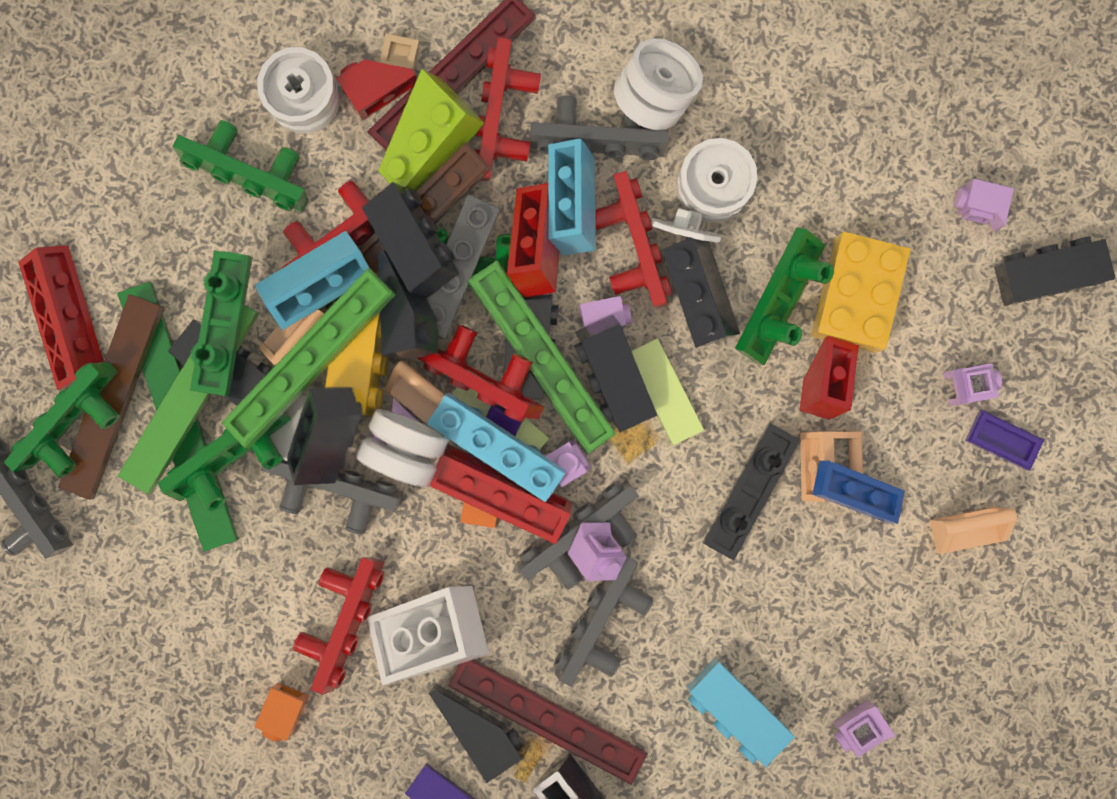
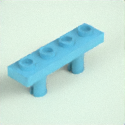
(496, 446)

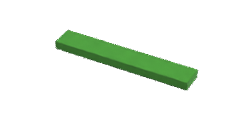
(308, 358)
(549, 366)
(171, 424)

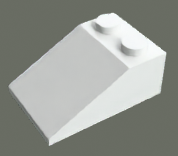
(427, 634)

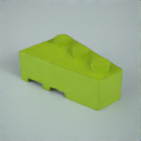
(428, 132)

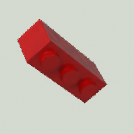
(532, 256)

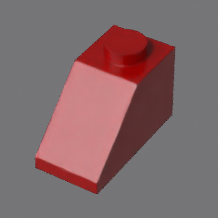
(374, 85)
(830, 379)

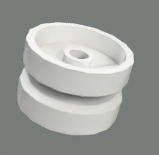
(658, 84)
(280, 87)
(721, 160)
(402, 448)

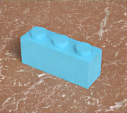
(571, 197)
(312, 280)
(739, 713)

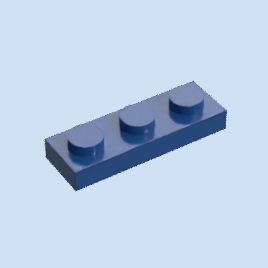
(858, 492)

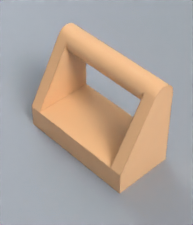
(281, 342)
(414, 391)
(820, 447)
(973, 528)

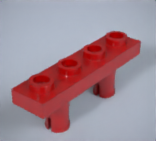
(502, 79)
(356, 226)
(647, 272)
(490, 391)
(343, 640)

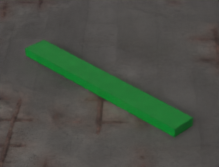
(160, 371)

